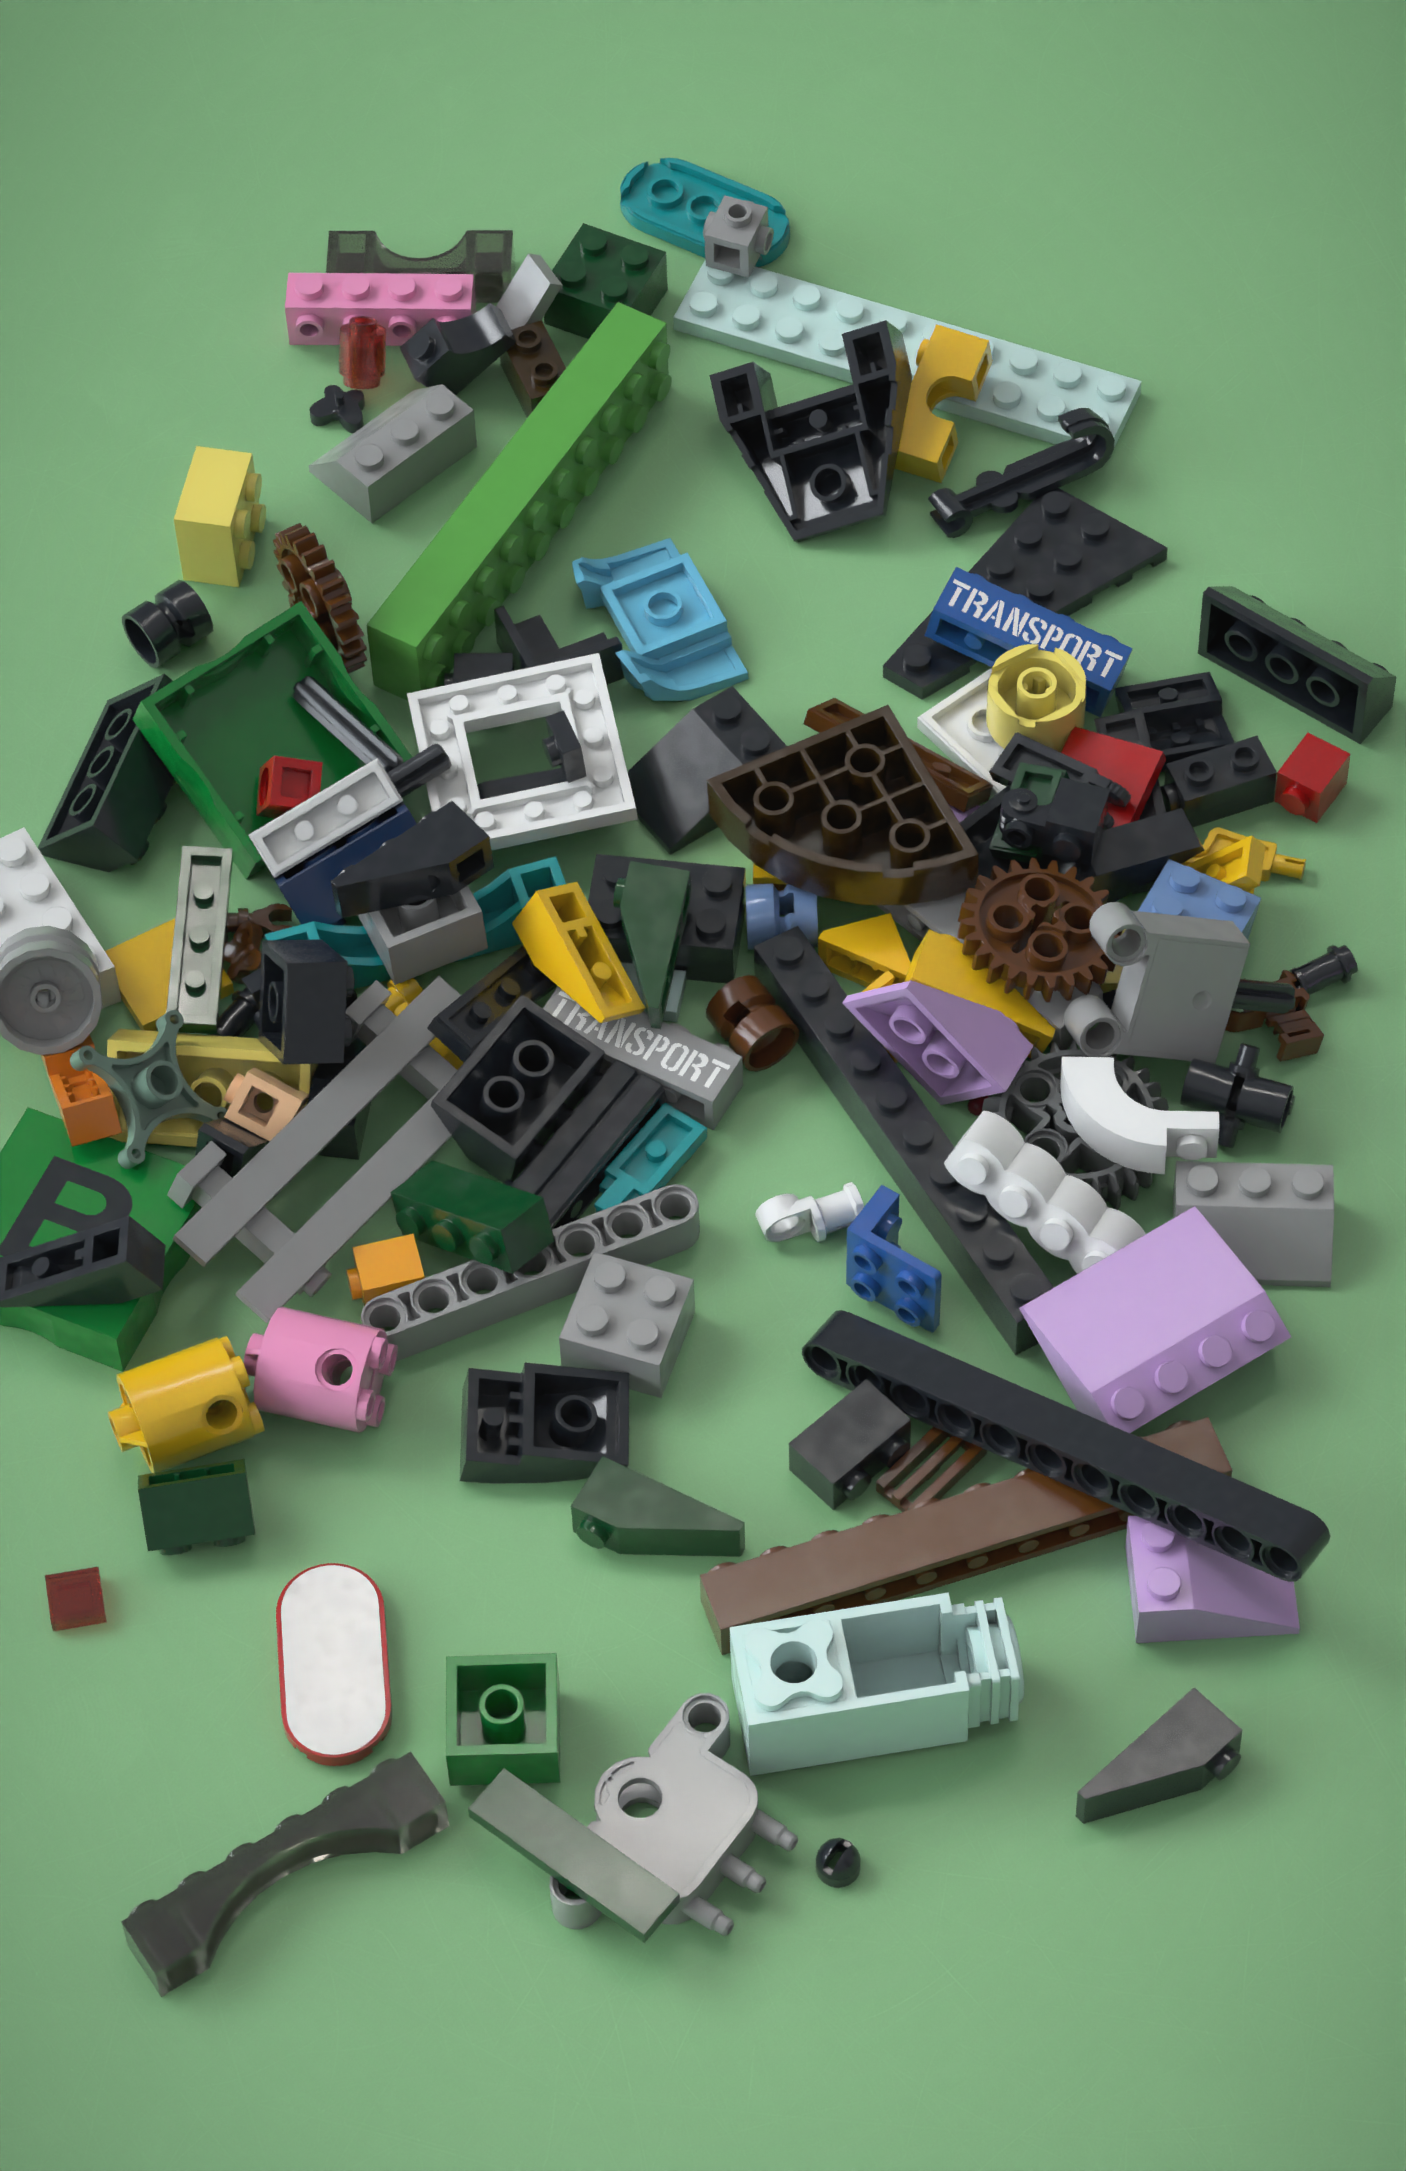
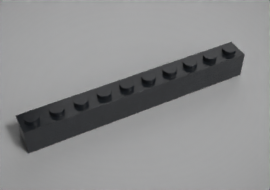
(902, 1134)

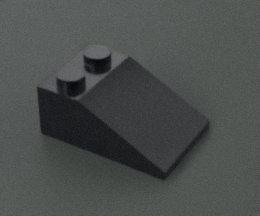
(673, 774)

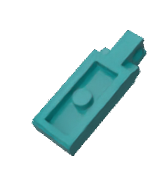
(651, 1157)

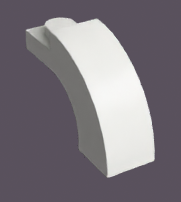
(1125, 1129)

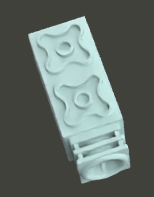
(872, 1680)

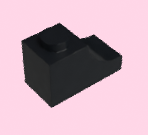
(458, 349)

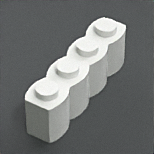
(1036, 1193)

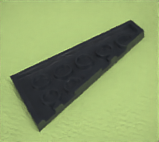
(1053, 555)

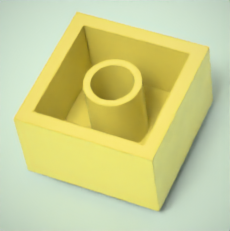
(219, 516)

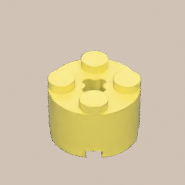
(1035, 696)

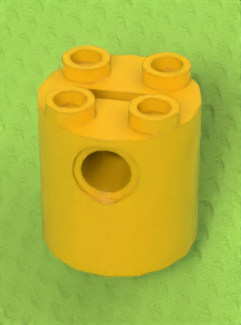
(185, 1405)

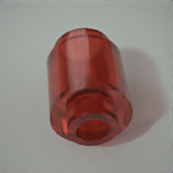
(362, 352)

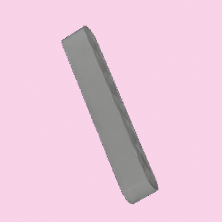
(558, 1276)

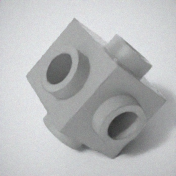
(737, 236)

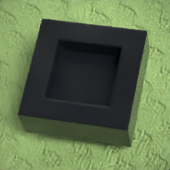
(563, 747)

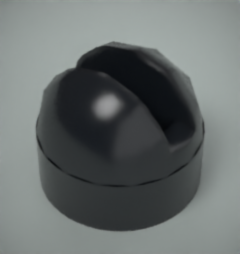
(847, 1867)

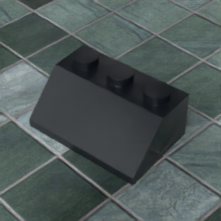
(516, 1088)

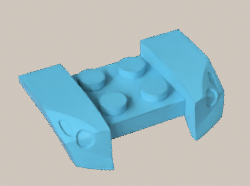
(666, 619)

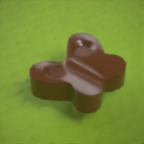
(244, 951)

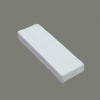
(325, 817)

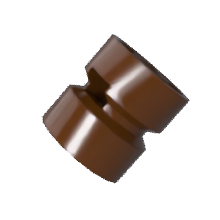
(752, 1023)

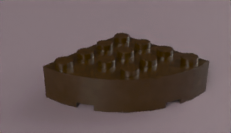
(848, 817)

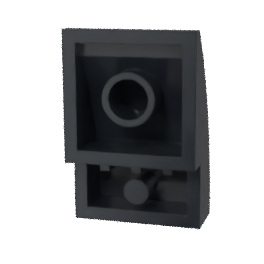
(542, 1423)

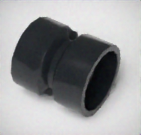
(173, 620)

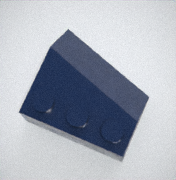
(308, 883)

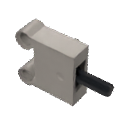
(1172, 987)

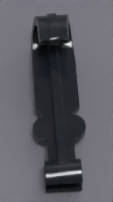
(1029, 477)

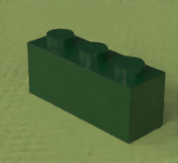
(472, 1216)

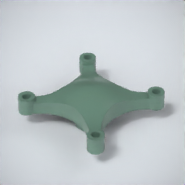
(148, 1087)

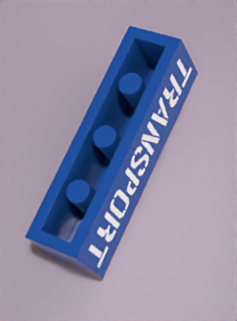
(989, 621)

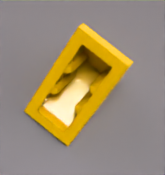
(865, 950)

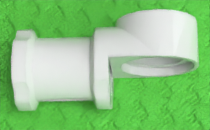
(789, 1216)

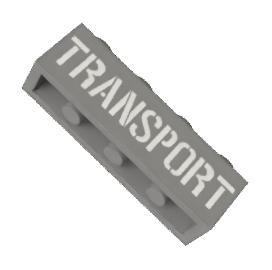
(696, 1074)

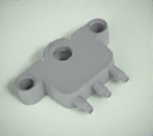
(701, 1820)

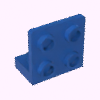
(886, 1273)

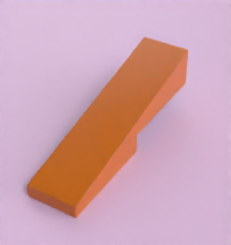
(81, 1098)

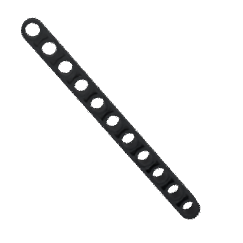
(1070, 1446)

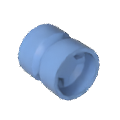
(765, 905)

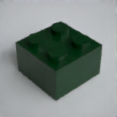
(600, 272)

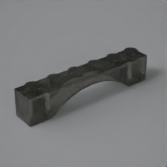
(381, 1814)

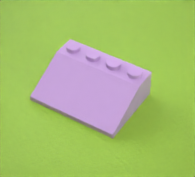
(1154, 1323)

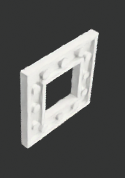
(540, 813)

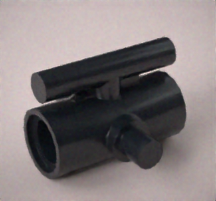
(1237, 1095)

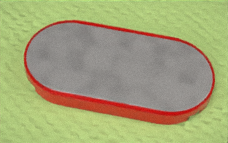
(333, 1664)

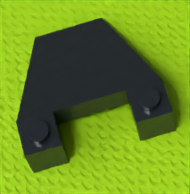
(831, 454)

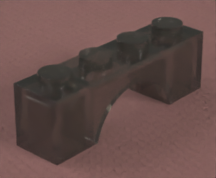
(479, 252)

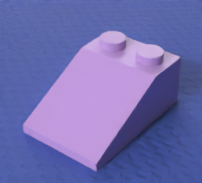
(943, 1040)
(1199, 1593)

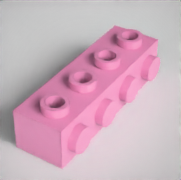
(399, 302)

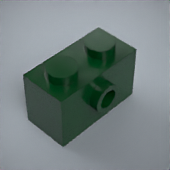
(196, 1507)

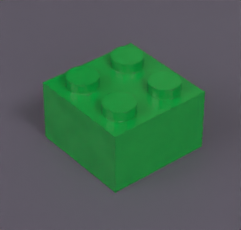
(501, 1717)

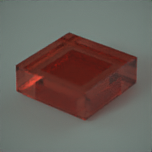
(75, 1598)

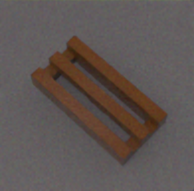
(914, 1456)

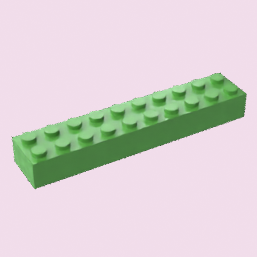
(520, 503)

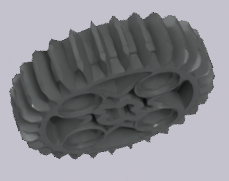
(1052, 1131)

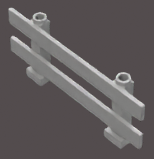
(238, 1203)

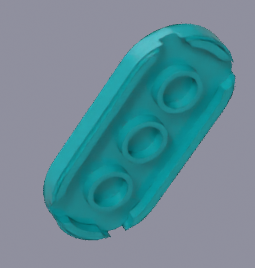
(676, 198)

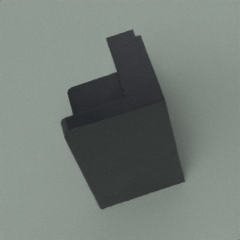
(535, 646)

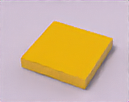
(144, 974)

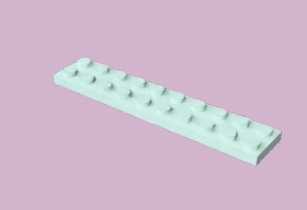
(805, 328)

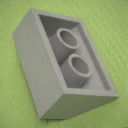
(399, 451)
(1267, 1214)

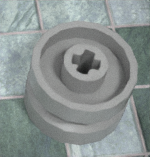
(52, 1018)

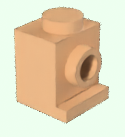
(244, 1108)

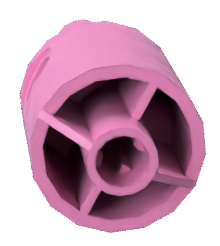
(301, 1367)

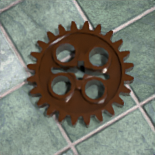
(322, 590)
(1024, 914)

